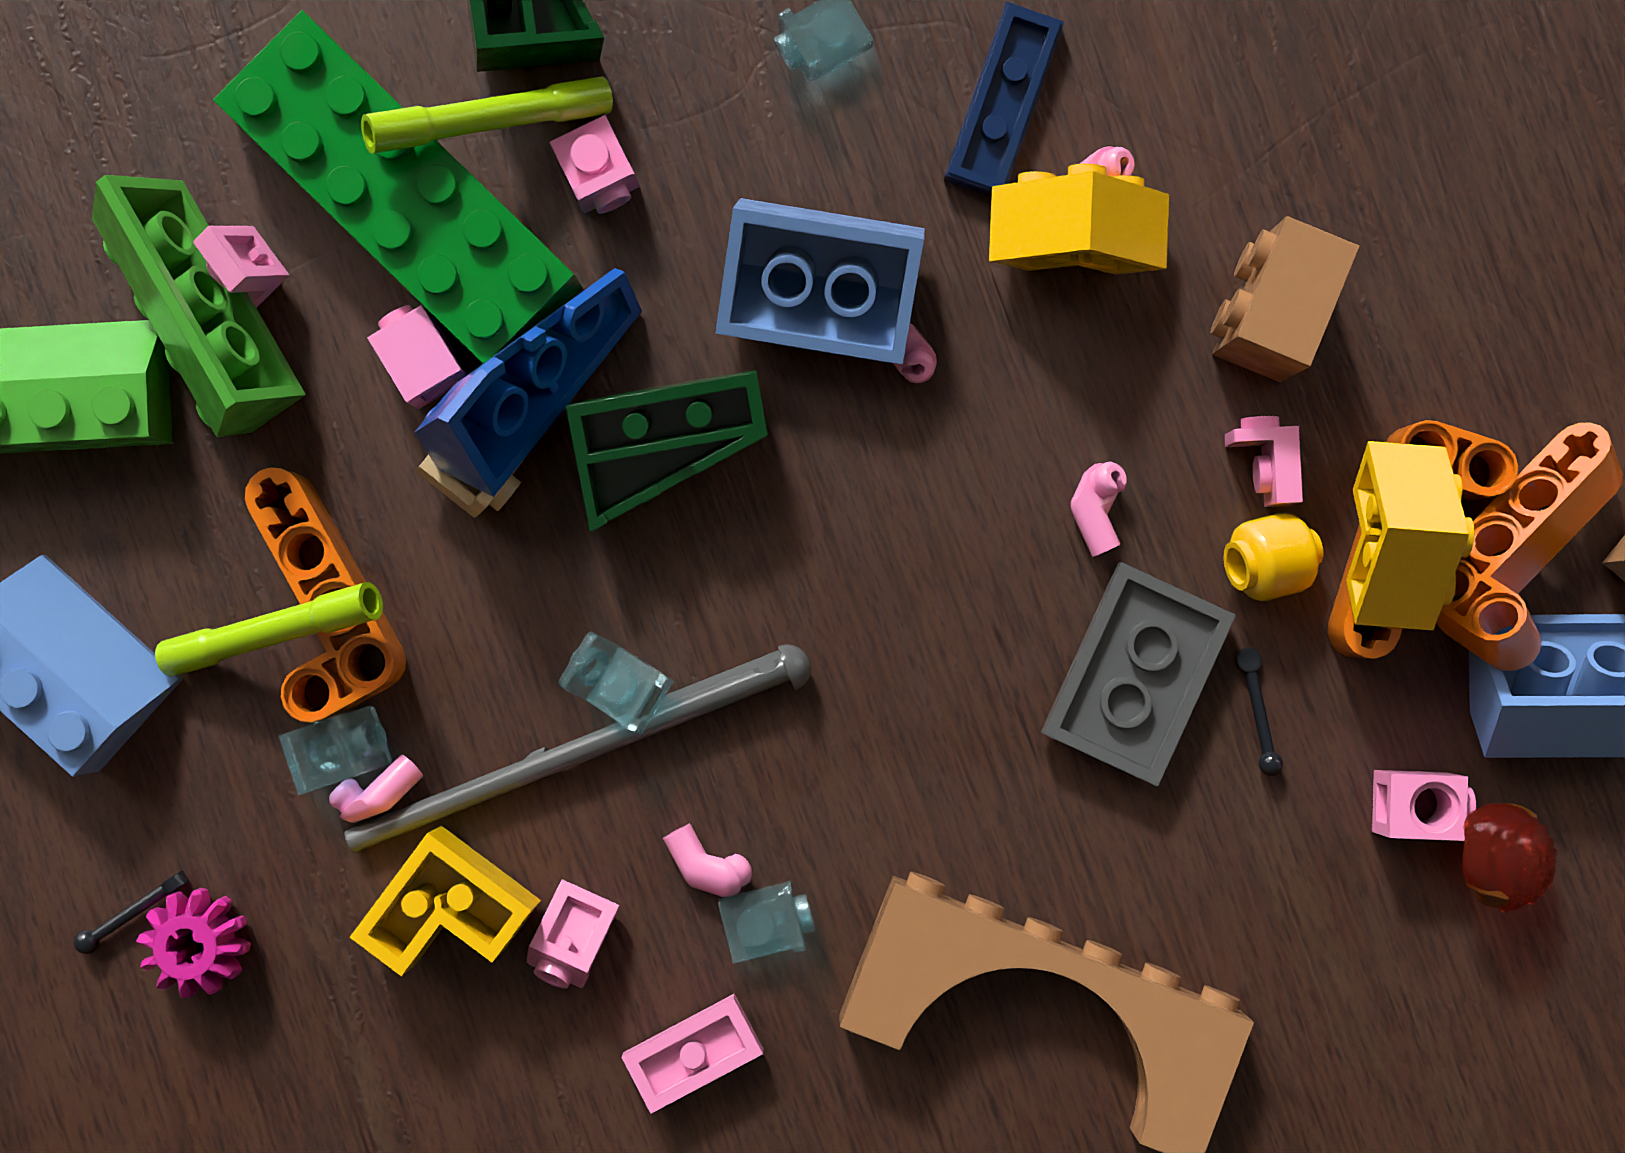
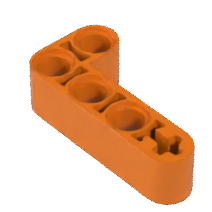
(1461, 447)
(1575, 477)
(336, 571)

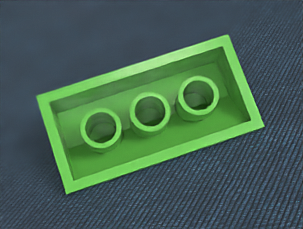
(206, 331)
(83, 387)

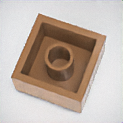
(1283, 299)

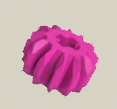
(178, 958)

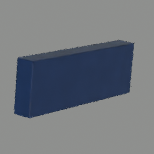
(1004, 99)

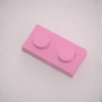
(692, 1053)

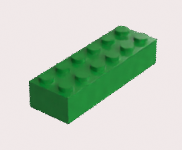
(405, 206)

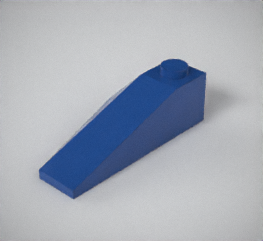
(515, 396)

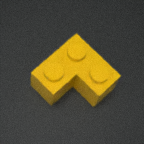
(1079, 221)
(1408, 536)
(441, 888)

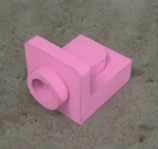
(596, 166)
(241, 261)
(1279, 467)
(570, 935)

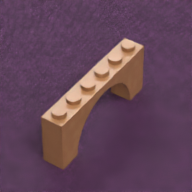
(1180, 1039)

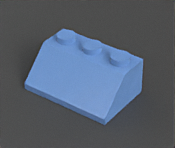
(819, 280)
(72, 669)
(1563, 700)

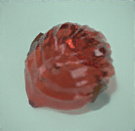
(1507, 856)

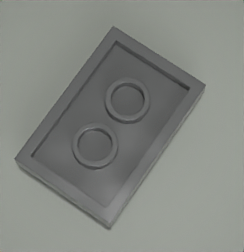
(1138, 673)

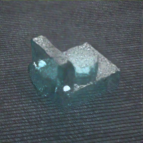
(821, 37)
(615, 682)
(335, 749)
(766, 921)

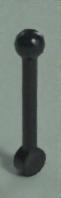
(1249, 661)
(88, 940)

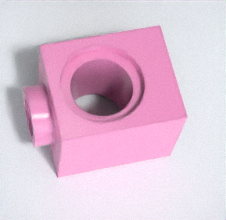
(417, 355)
(1395, 799)

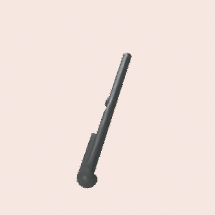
(676, 708)

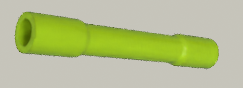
(421, 125)
(324, 614)

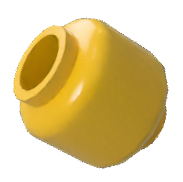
(1273, 556)

